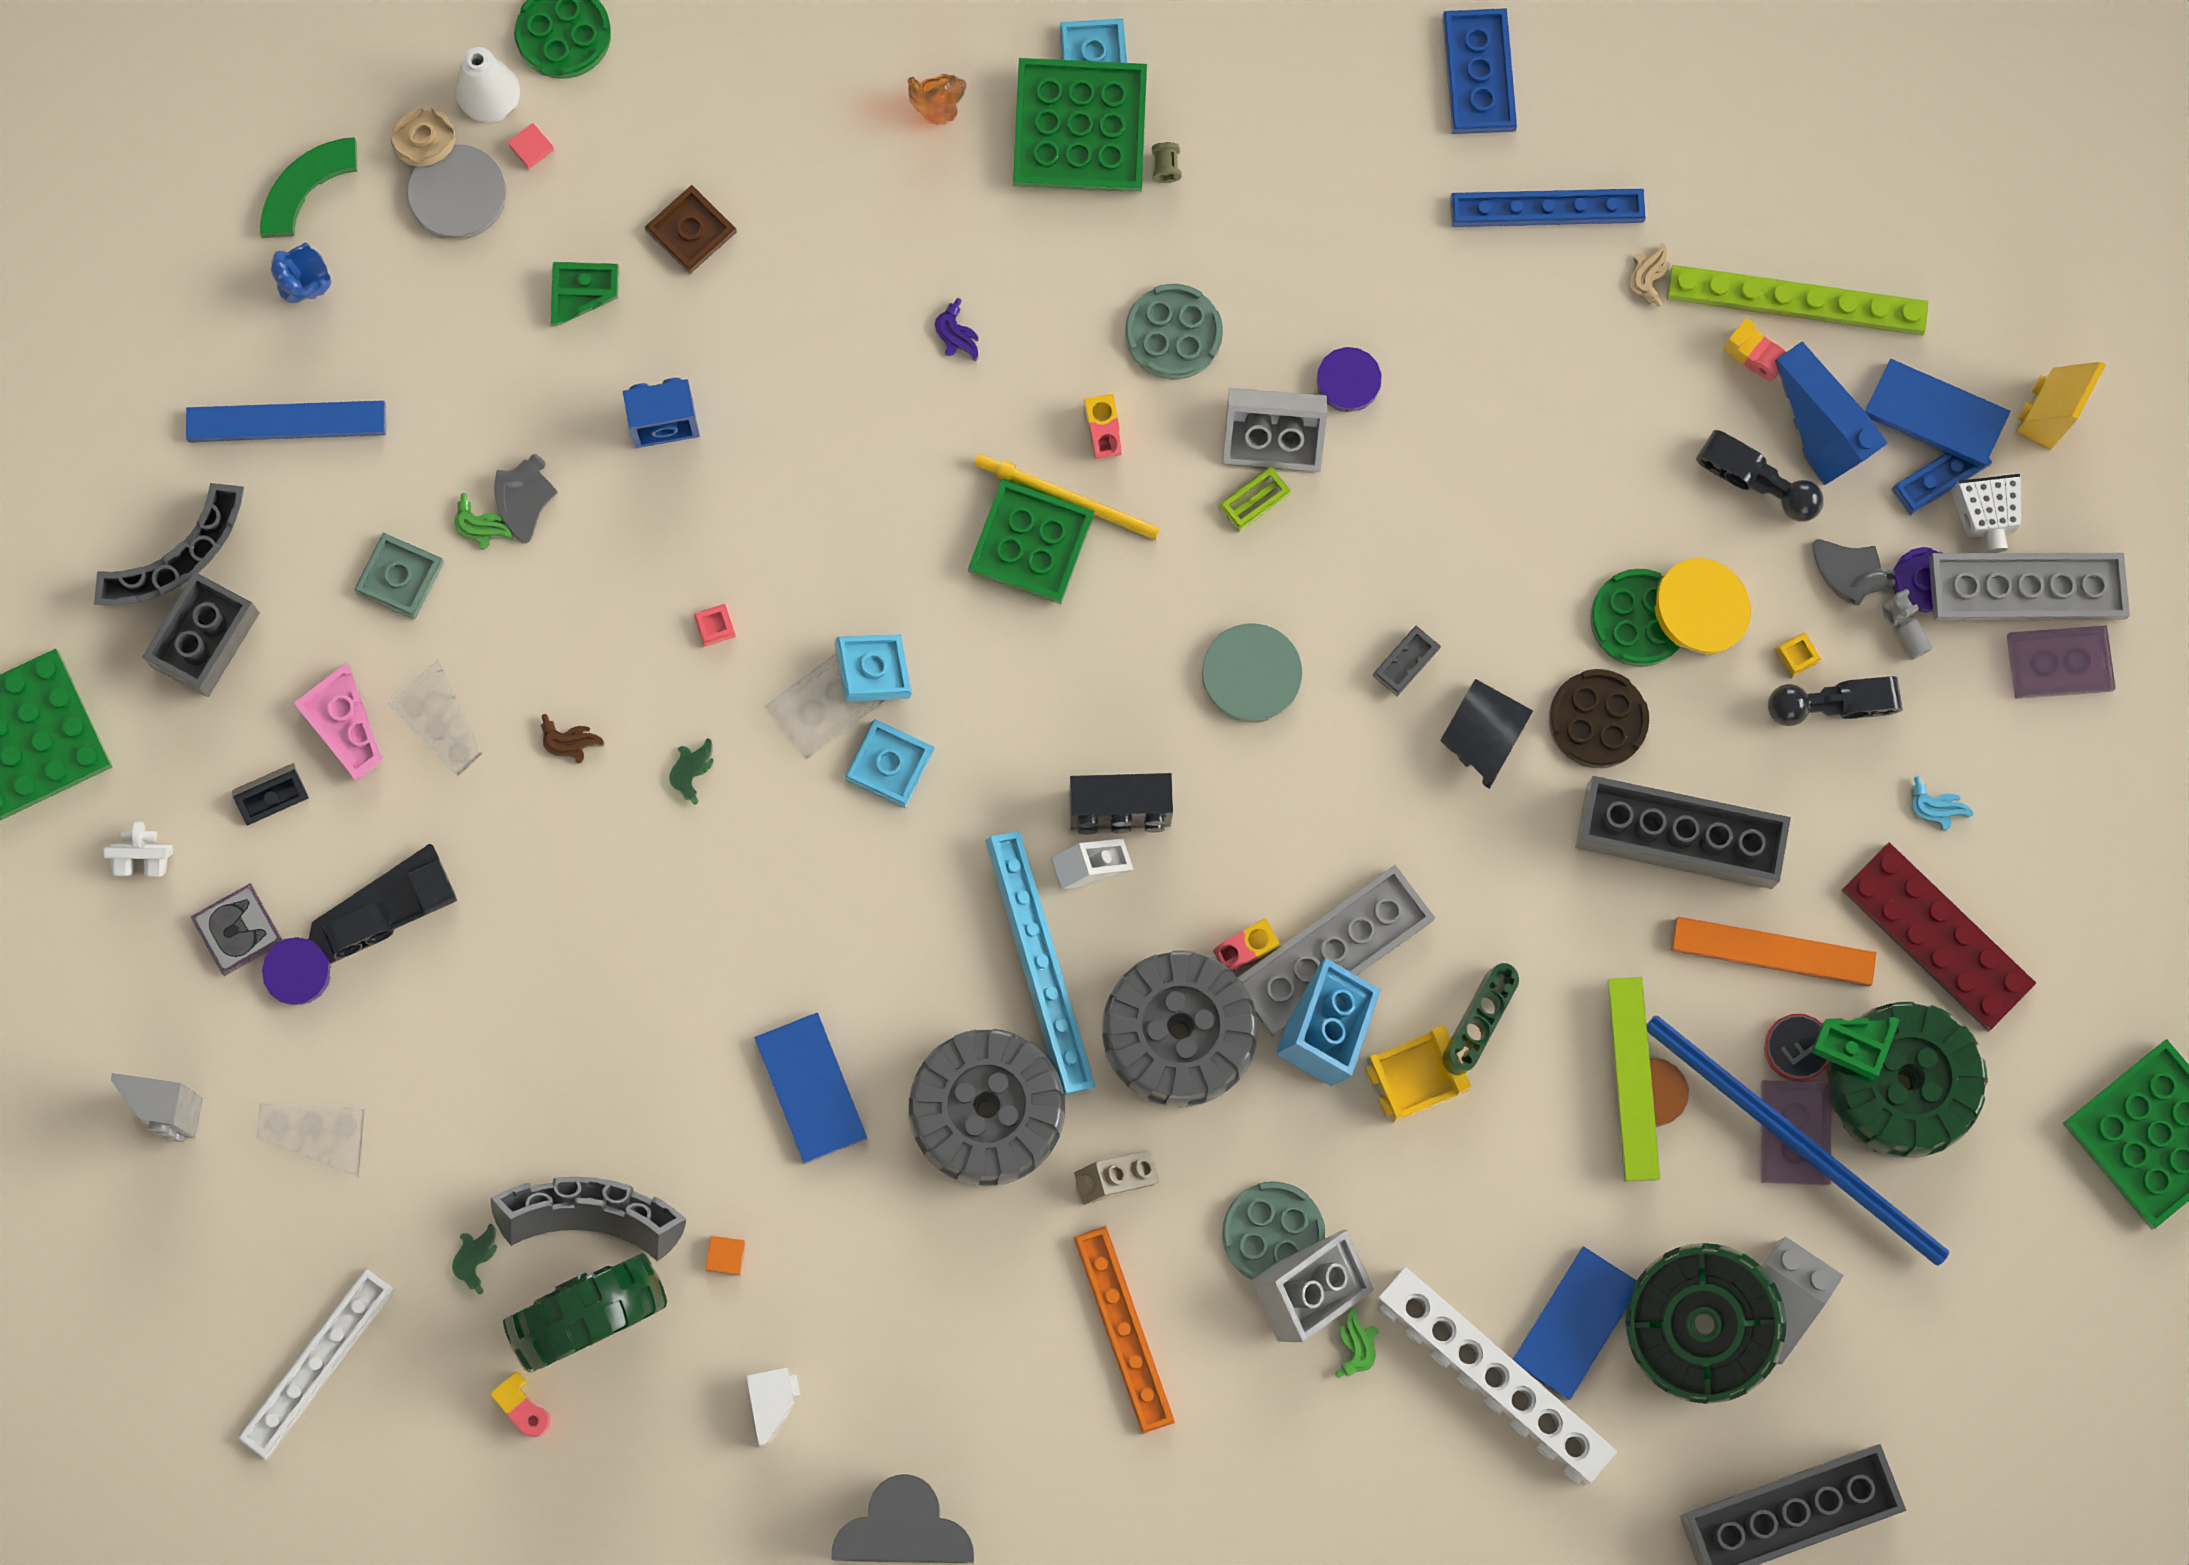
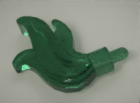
(690, 766)
(472, 1254)

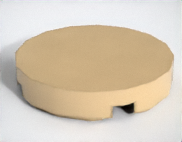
(423, 137)

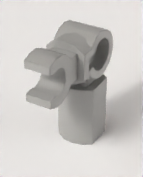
(1900, 614)

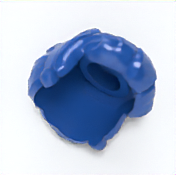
(300, 273)

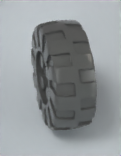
(1189, 992)
(980, 1069)

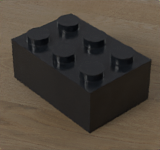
(1120, 802)

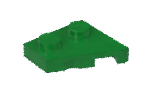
(581, 288)
(1856, 1043)

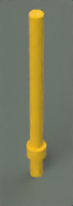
(1007, 471)

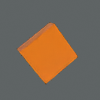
(725, 1255)

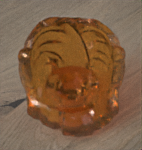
(937, 97)

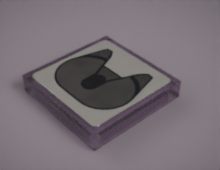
(236, 929)

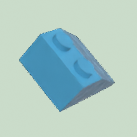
(1329, 1024)

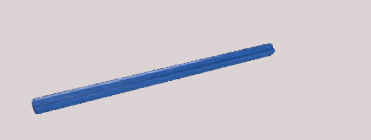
(1797, 1141)

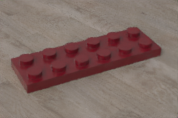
(1939, 936)

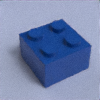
(661, 412)

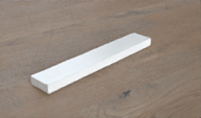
(316, 1364)

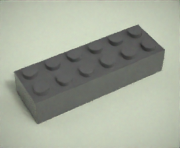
(1683, 832)
(1795, 1511)

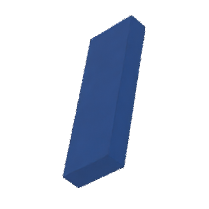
(1934, 481)

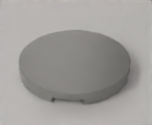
(458, 194)

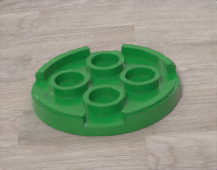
(562, 36)
(1626, 619)

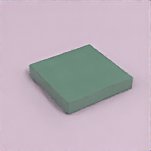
(399, 575)

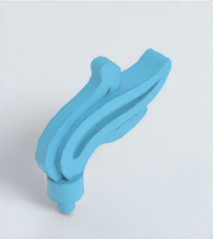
(1938, 808)

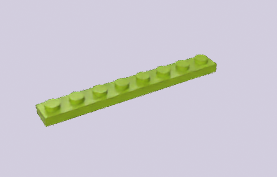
(1797, 300)

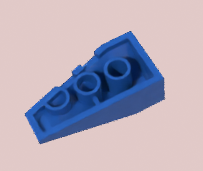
(1830, 422)

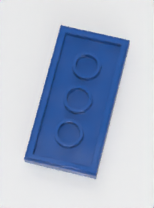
(1479, 71)
(1937, 413)
(810, 1088)
(1575, 1323)

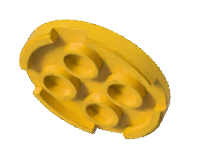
(1702, 606)

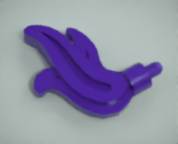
(955, 335)

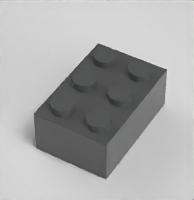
(201, 634)

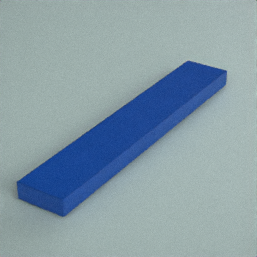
(1547, 207)
(285, 421)

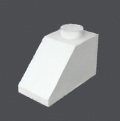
(1091, 863)
(771, 1401)

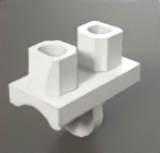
(123, 854)

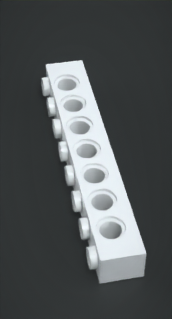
(1594, 1449)

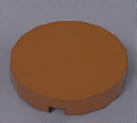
(1669, 1091)

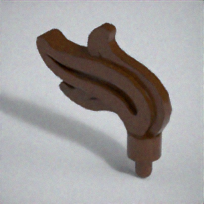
(568, 743)

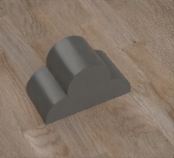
(903, 1528)

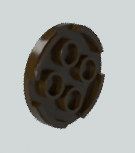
(1598, 718)

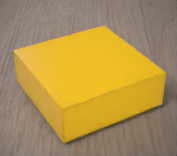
(1798, 654)

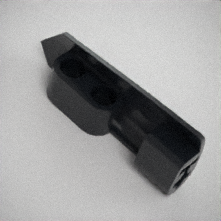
(389, 902)

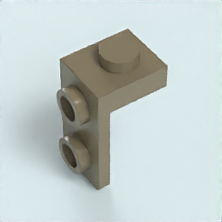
(1115, 1176)

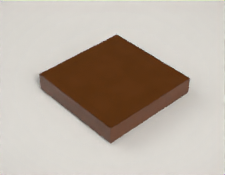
(690, 229)

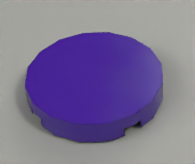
(1349, 379)
(1913, 573)
(296, 971)

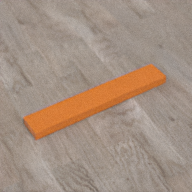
(1773, 951)
(1124, 1330)

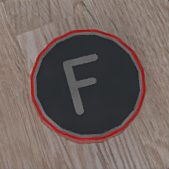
(1790, 1047)

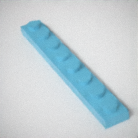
(1040, 962)

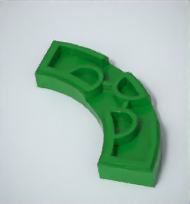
(299, 179)

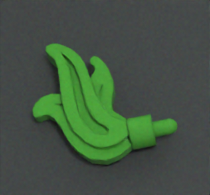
(478, 527)
(1360, 1344)

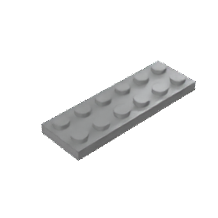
(2028, 586)
(1349, 935)

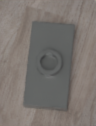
(1406, 661)

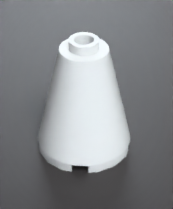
(486, 86)

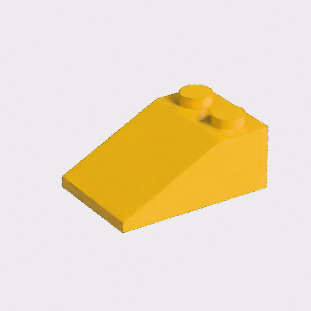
(2058, 402)

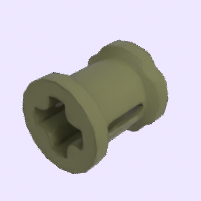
(1166, 162)

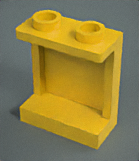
(1414, 1075)

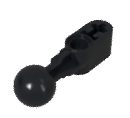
(1748, 469)
(1850, 699)

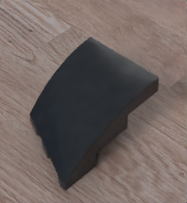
(1485, 729)

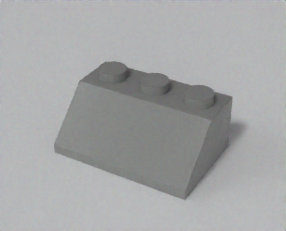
(1275, 429)
(163, 1105)

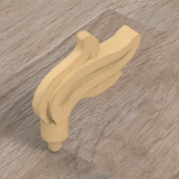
(1647, 272)

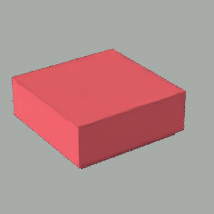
(530, 146)
(714, 625)

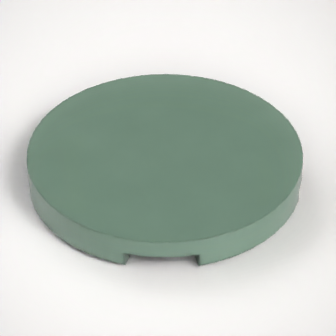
(1173, 331)
(1252, 672)
(1269, 1225)

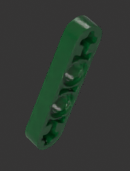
(1483, 1020)

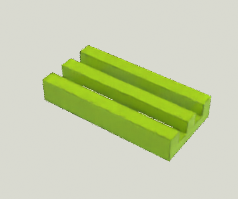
(1233, 516)

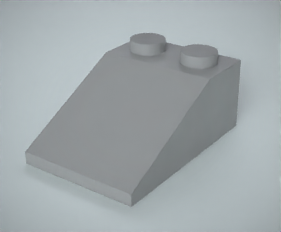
(1803, 1285)
(1312, 1287)

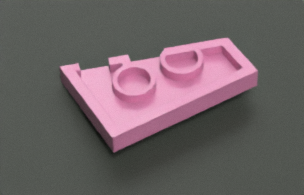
(342, 722)

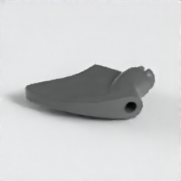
(522, 496)
(1851, 571)

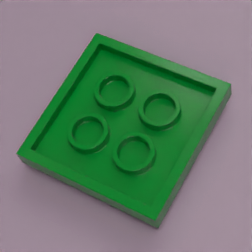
(1031, 541)

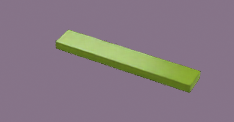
(1633, 1079)

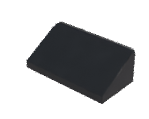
(269, 794)

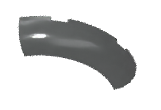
(181, 562)
(589, 1206)

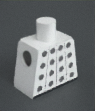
(1989, 508)

